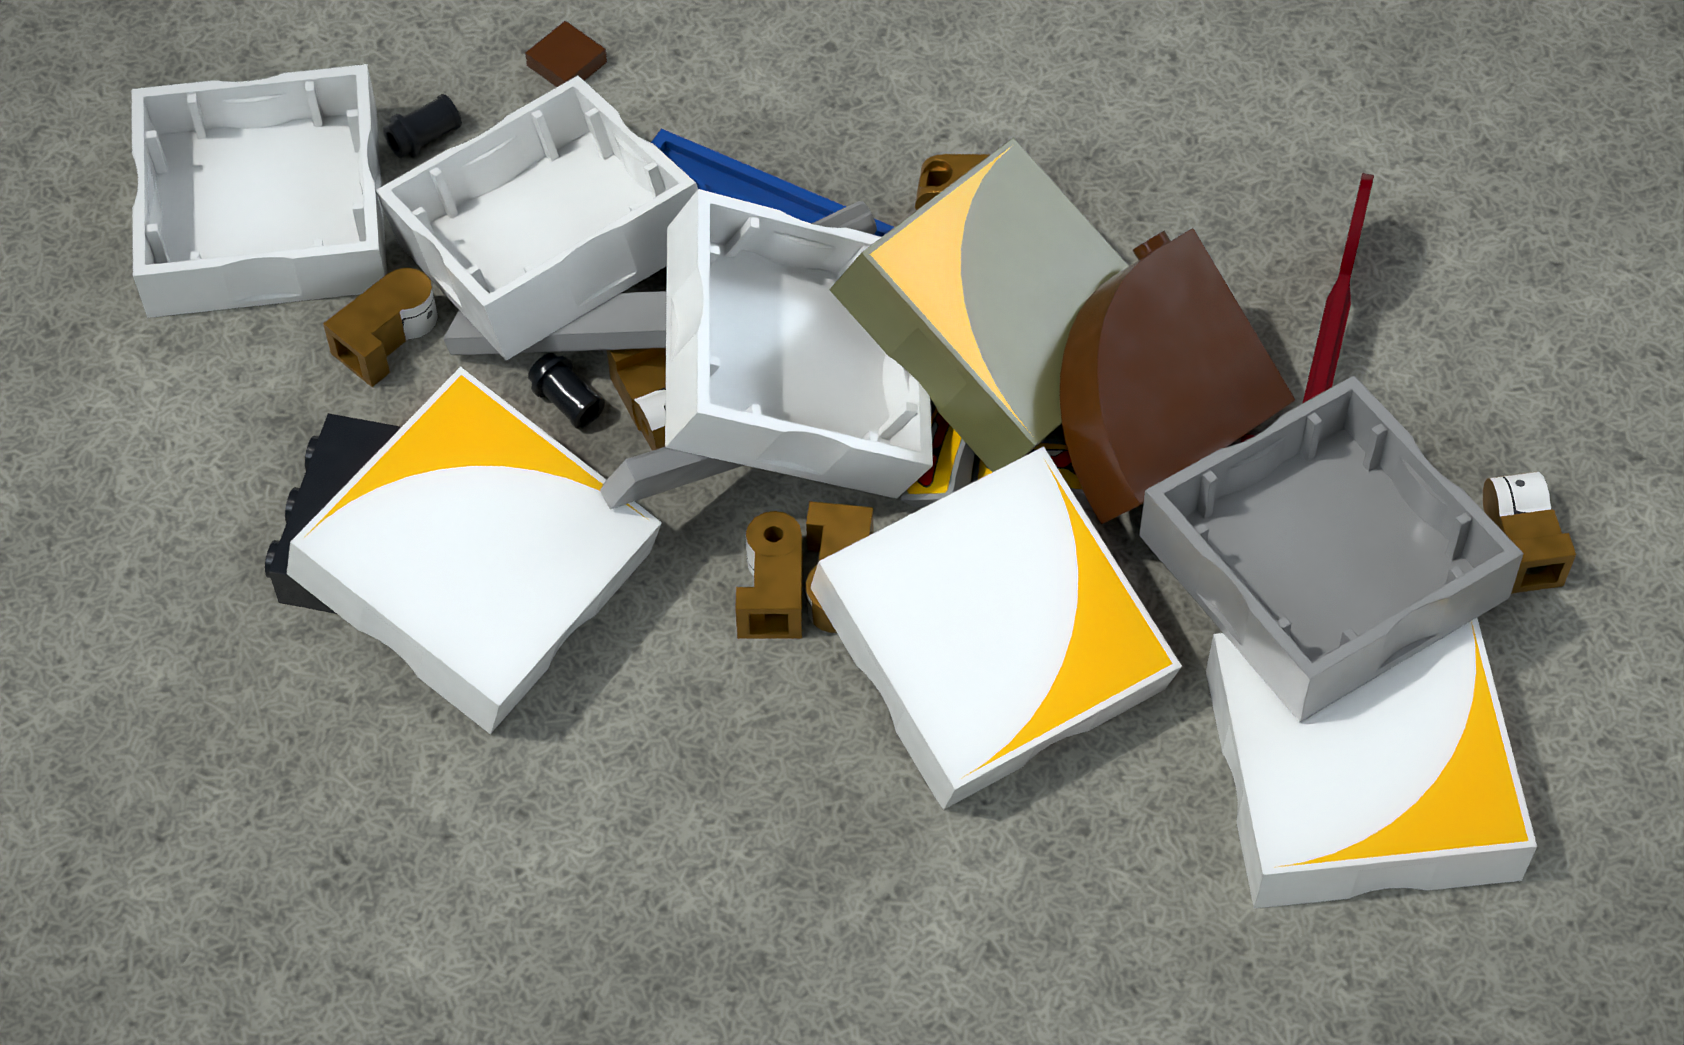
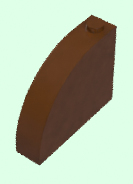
(1160, 374)

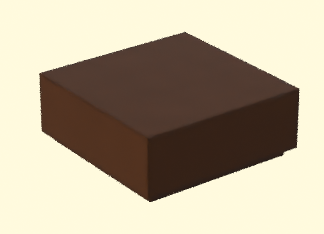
(565, 55)

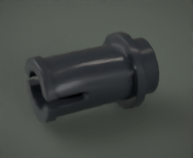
(421, 126)
(554, 378)

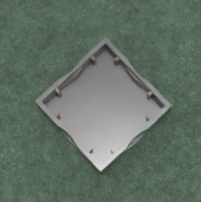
(1328, 547)

